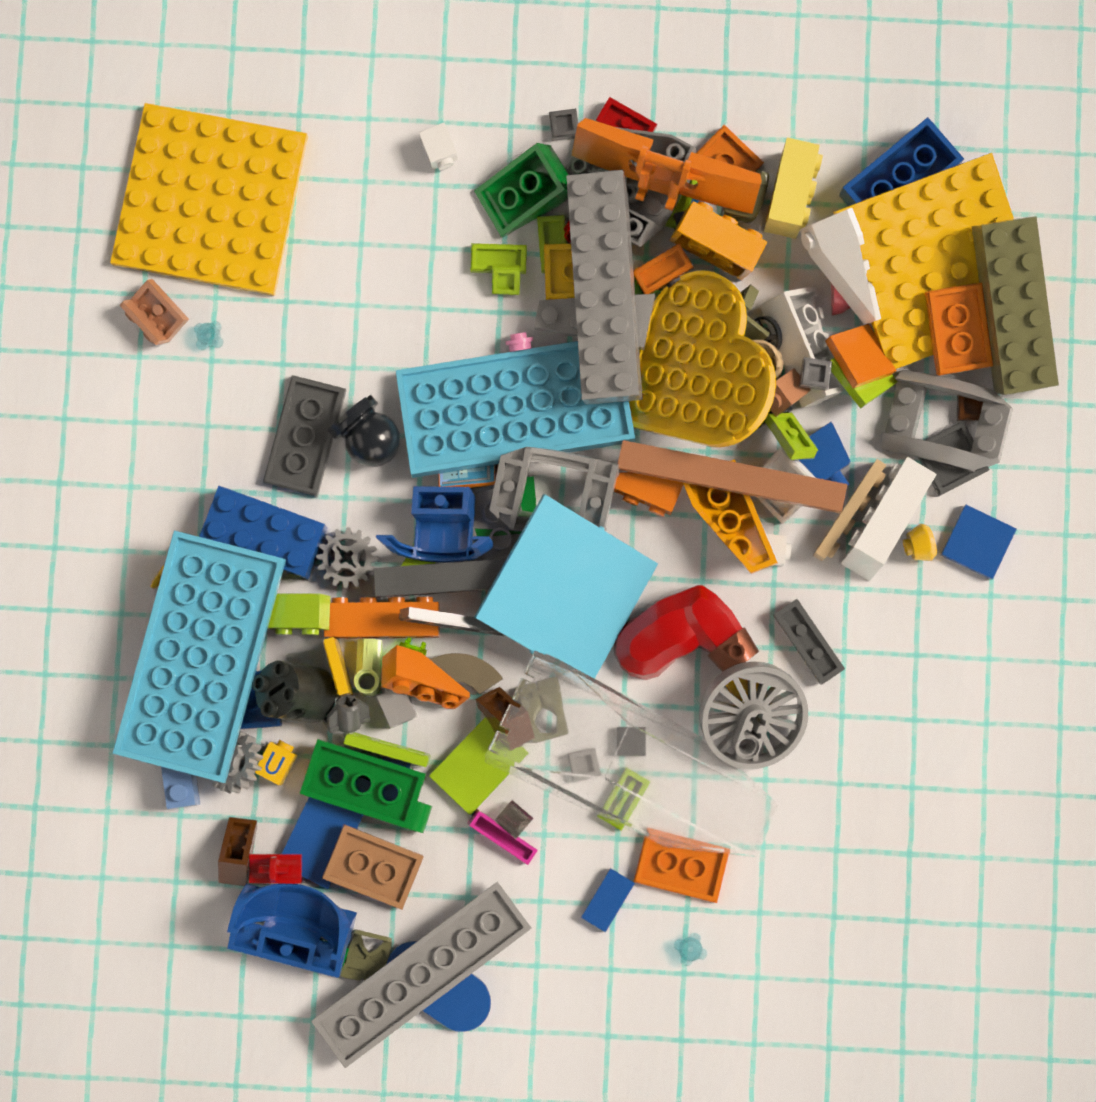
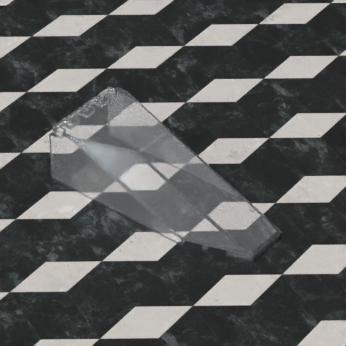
(627, 764)

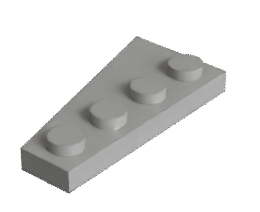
(559, 316)

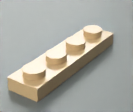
(857, 501)

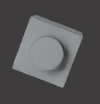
(396, 707)

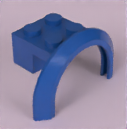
(442, 527)

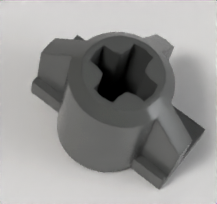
(347, 715)

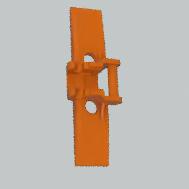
(717, 181)

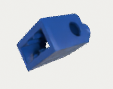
(830, 456)

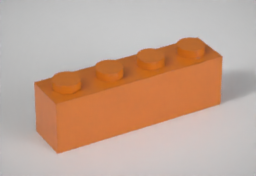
(378, 619)

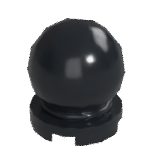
(369, 435)

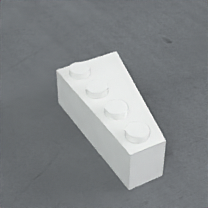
(888, 519)

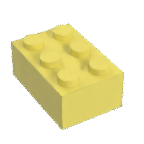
(793, 188)

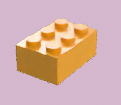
(718, 240)

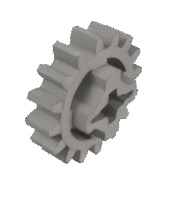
(337, 568)
(242, 765)

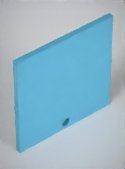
(566, 588)

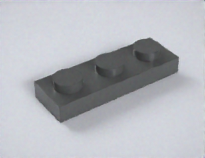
(808, 641)

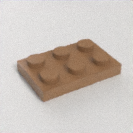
(372, 866)

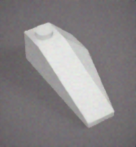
(837, 252)

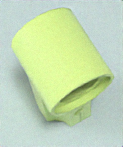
(368, 663)

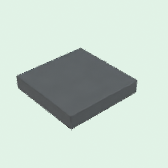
(947, 475)

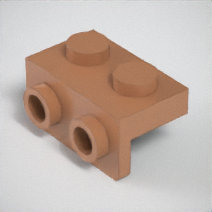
(154, 313)

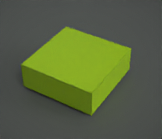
(506, 279)

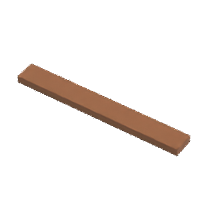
(732, 476)

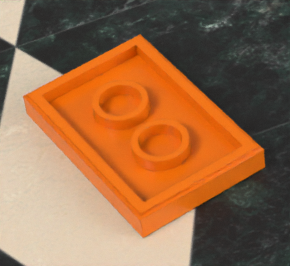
(958, 328)
(681, 870)

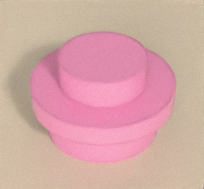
(519, 342)

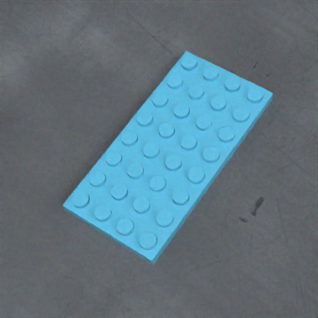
(494, 404)
(199, 656)

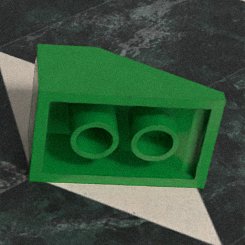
(524, 189)

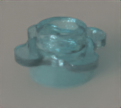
(203, 329)
(691, 941)

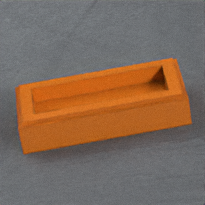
(662, 269)

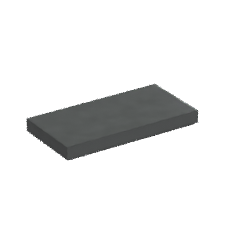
(303, 437)

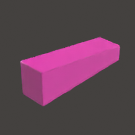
(494, 832)

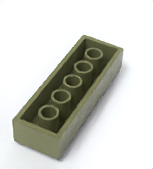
(1016, 305)

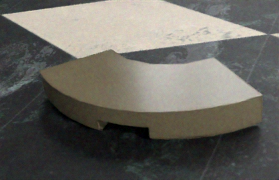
(468, 670)

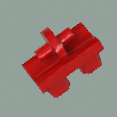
(275, 868)

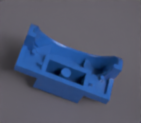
(293, 927)

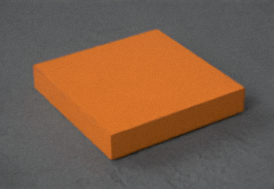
(730, 149)
(860, 355)

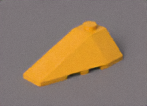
(735, 523)

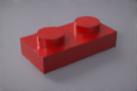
(621, 116)

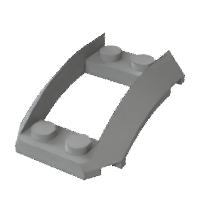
(906, 412)
(513, 475)

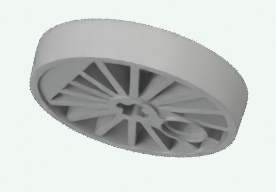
(757, 702)

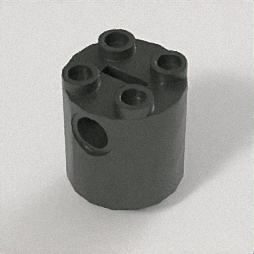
(294, 692)

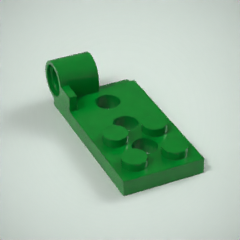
(403, 811)

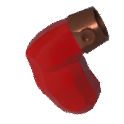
(679, 627)

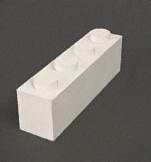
(801, 336)

